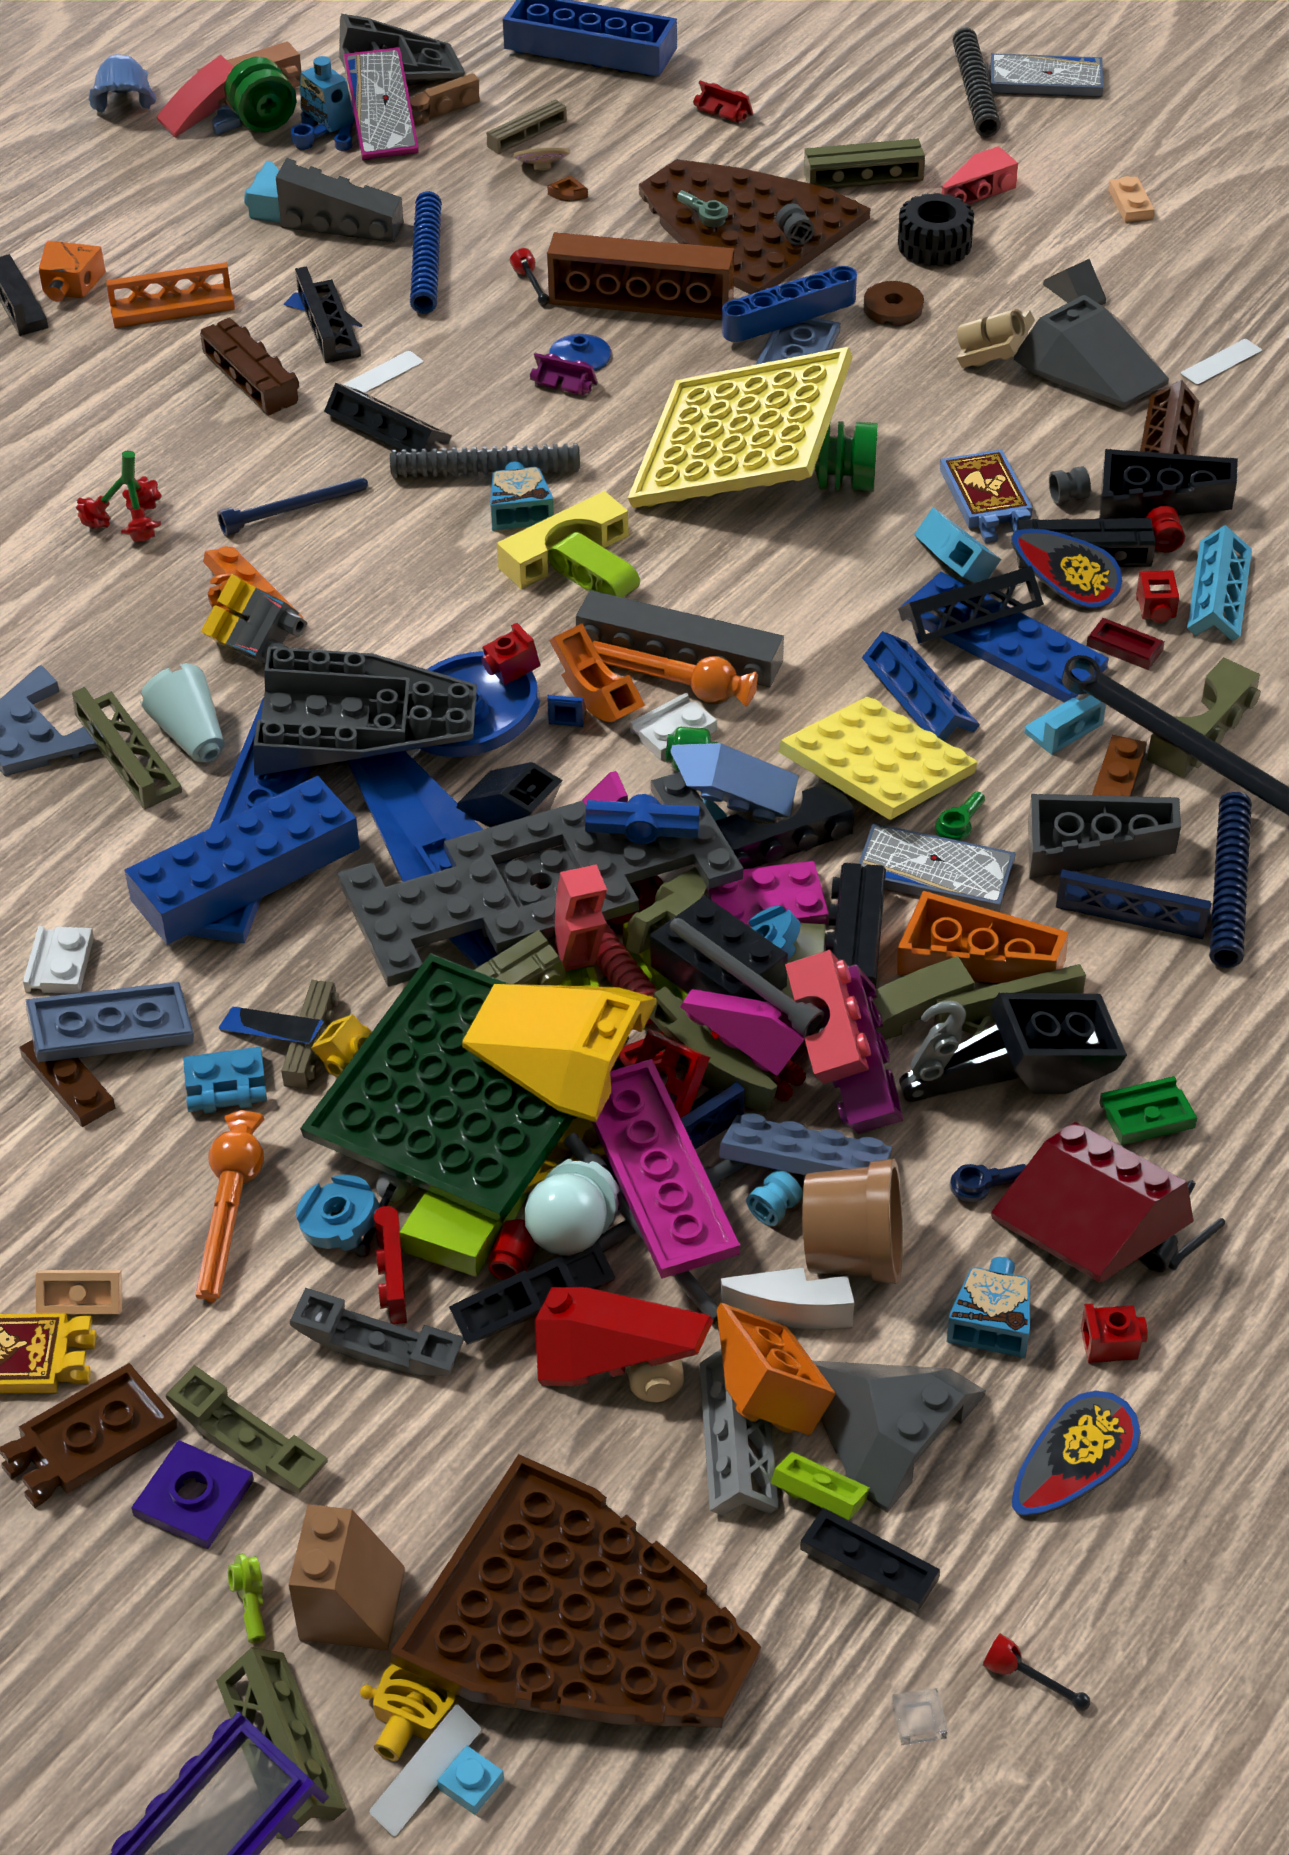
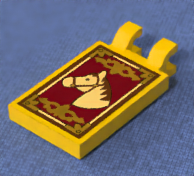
(36, 1348)

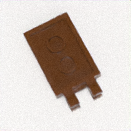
(87, 1434)

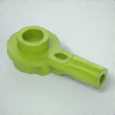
(246, 1579)

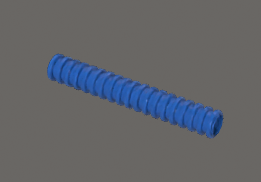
(425, 252)

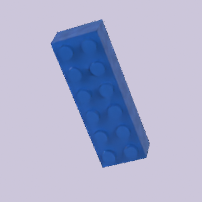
(591, 34)
(242, 859)

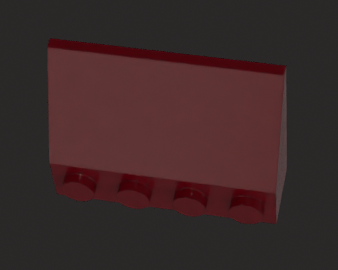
(1094, 1202)

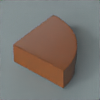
(567, 189)

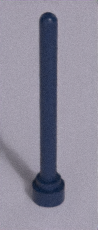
(233, 520)

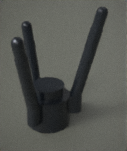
(1167, 1252)

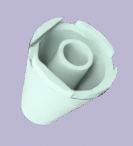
(185, 711)

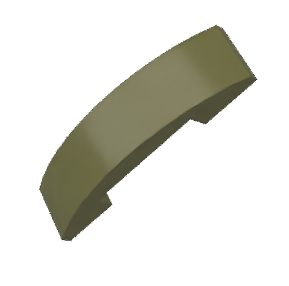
(242, 1434)

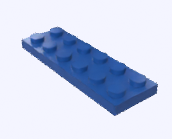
(1013, 642)

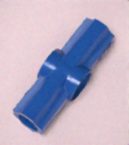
(642, 819)

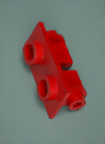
(734, 104)

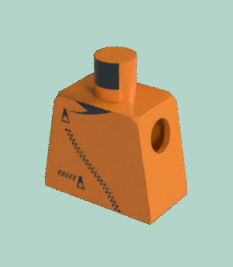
(70, 269)

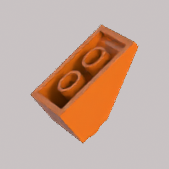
(770, 1372)

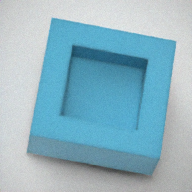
(470, 1780)

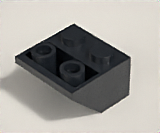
(510, 794)

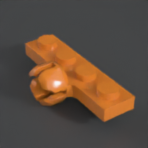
(229, 561)

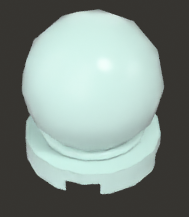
(572, 1207)

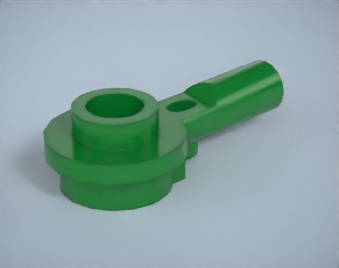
(956, 822)

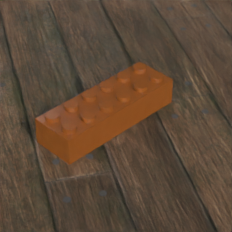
(640, 275)

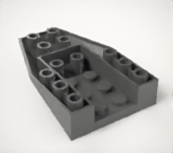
(353, 707)

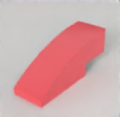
(196, 97)
(579, 916)

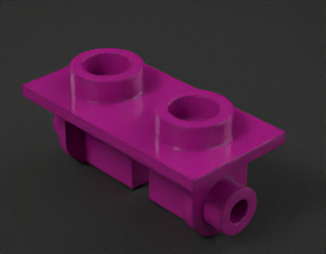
(576, 375)

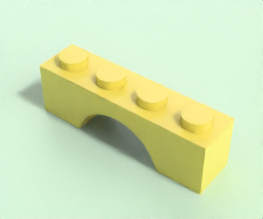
(525, 554)

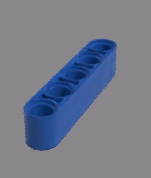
(789, 303)

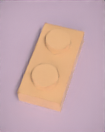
(1131, 199)
(79, 1291)

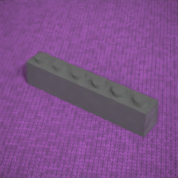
(680, 635)

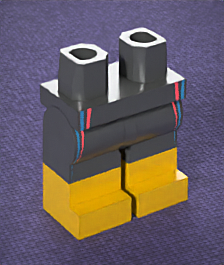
(266, 625)

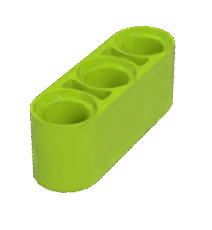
(593, 566)

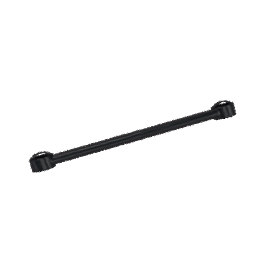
(1176, 732)

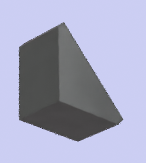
(1076, 282)

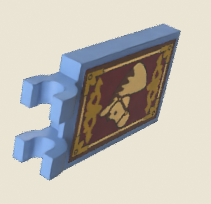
(986, 491)

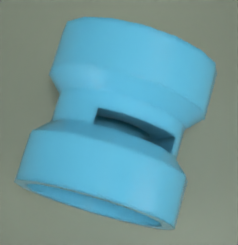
(773, 1199)

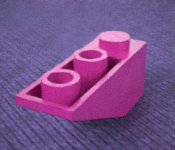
(748, 1025)

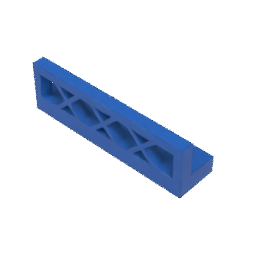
(917, 686)

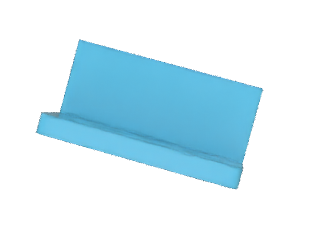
(1066, 723)

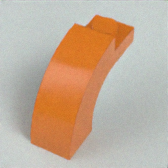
(589, 678)

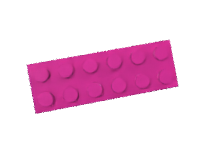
(662, 1174)

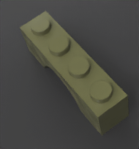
(1227, 695)

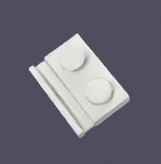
(658, 723)
(58, 960)

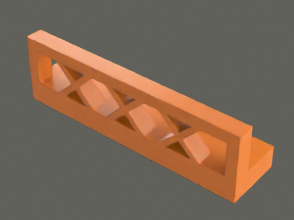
(170, 301)

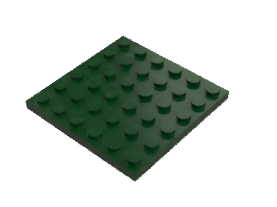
(434, 1109)

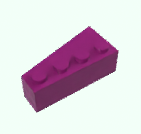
(872, 1095)

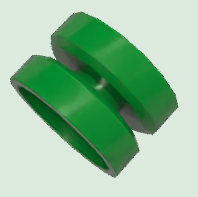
(260, 94)

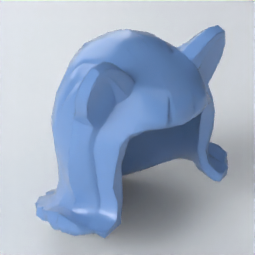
(120, 75)

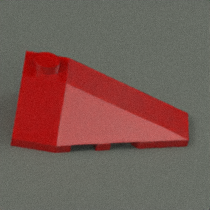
(601, 1332)

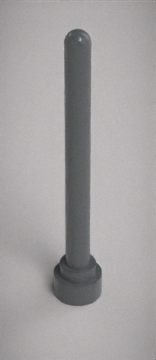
(804, 1017)

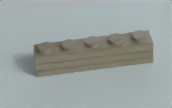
(526, 126)
(301, 1059)

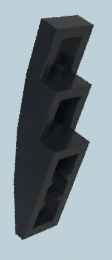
(524, 1293)

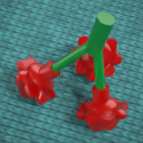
(139, 497)

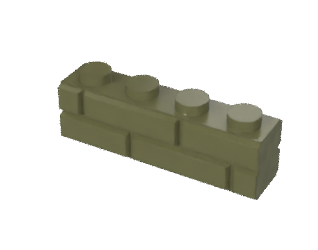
(864, 163)
(527, 963)

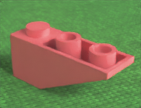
(983, 176)

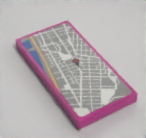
(381, 103)

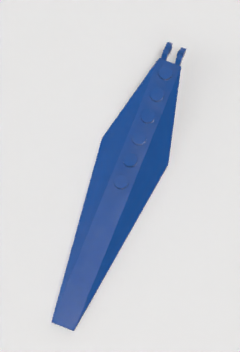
(414, 822)

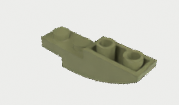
(669, 902)
(726, 1063)

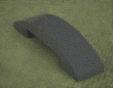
(373, 1340)

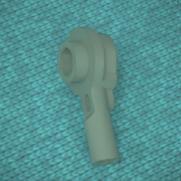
(710, 213)

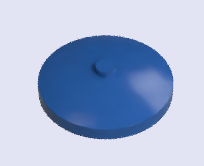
(500, 709)

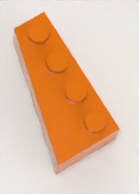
(986, 941)

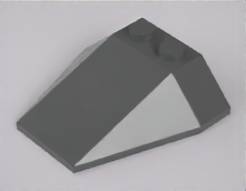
(422, 56)

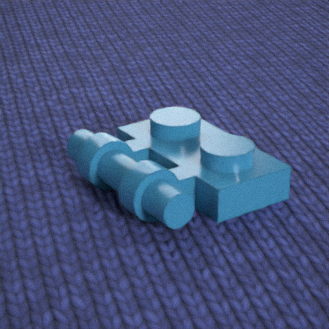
(224, 1079)

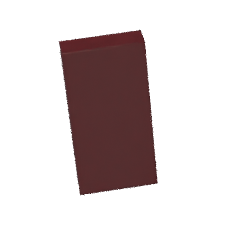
(1125, 643)

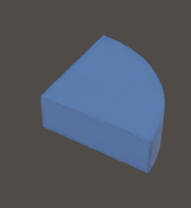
(225, 120)

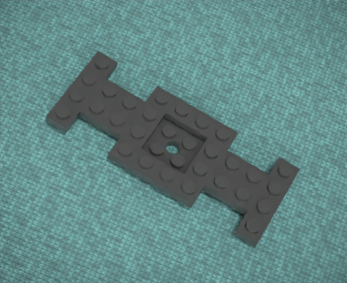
(503, 897)

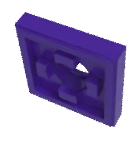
(198, 1518)

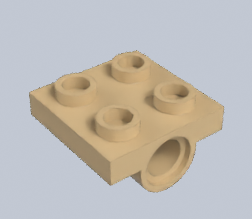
(992, 337)

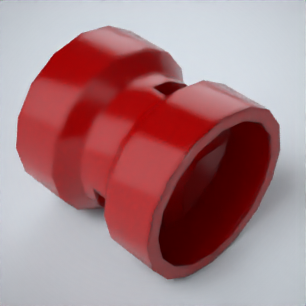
(1167, 529)

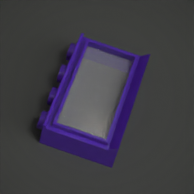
(224, 1799)

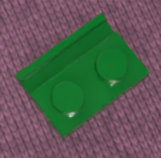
(1148, 1110)

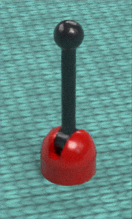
(526, 268)
(1005, 1658)

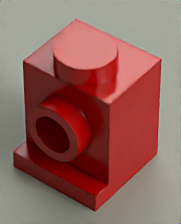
(1160, 604)
(511, 655)
(1112, 1333)

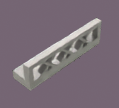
(727, 1448)

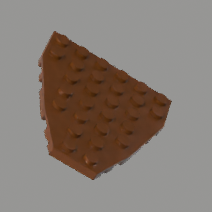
(753, 200)
(575, 1615)

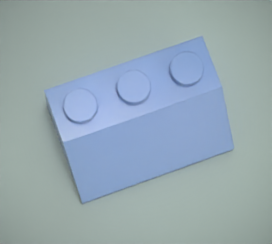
(737, 779)

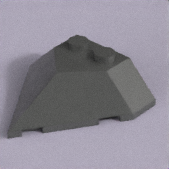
(890, 1418)

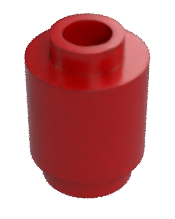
(511, 1250)

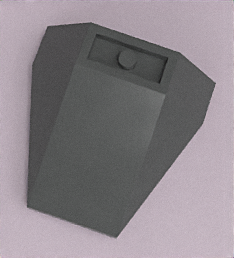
(1091, 353)

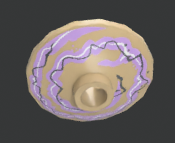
(541, 157)

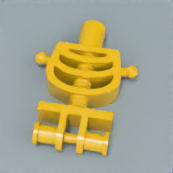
(404, 1705)

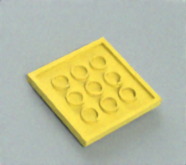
(878, 757)

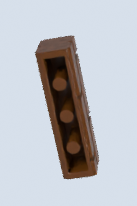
(250, 366)

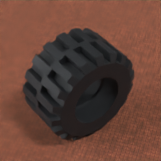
(935, 229)

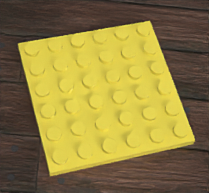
(741, 428)

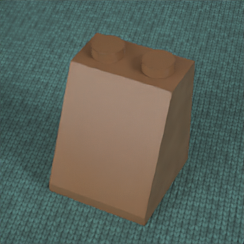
(344, 1581)

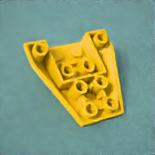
(558, 1039)

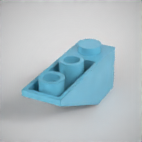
(956, 547)

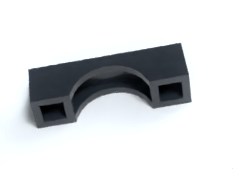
(821, 818)

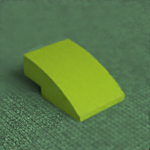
(451, 1233)

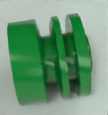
(849, 457)

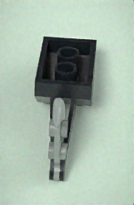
(1041, 1037)

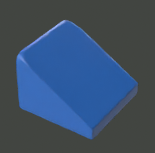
(566, 710)

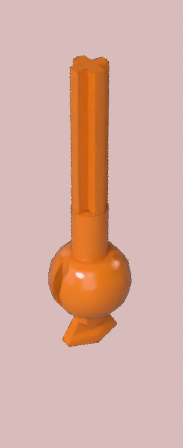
(711, 678)
(235, 1160)

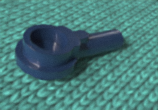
(973, 1181)

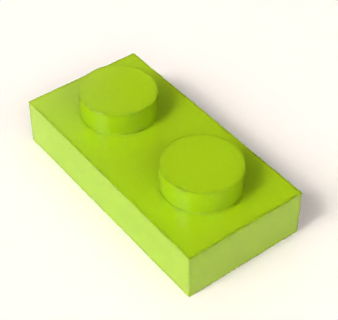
(820, 1485)

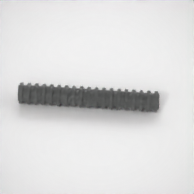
(976, 82)
(482, 460)

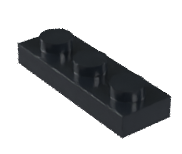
(870, 1559)

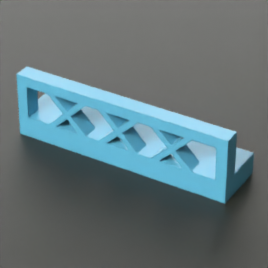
(1213, 578)

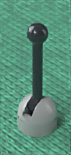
(390, 1190)

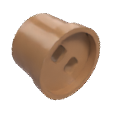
(854, 1222)

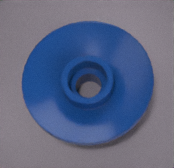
(583, 348)

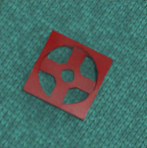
(687, 1089)

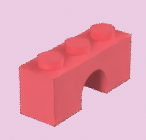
(839, 1047)

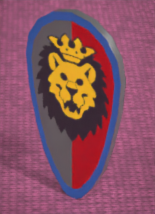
(1070, 566)
(1076, 1452)

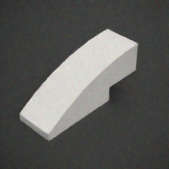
(792, 1300)

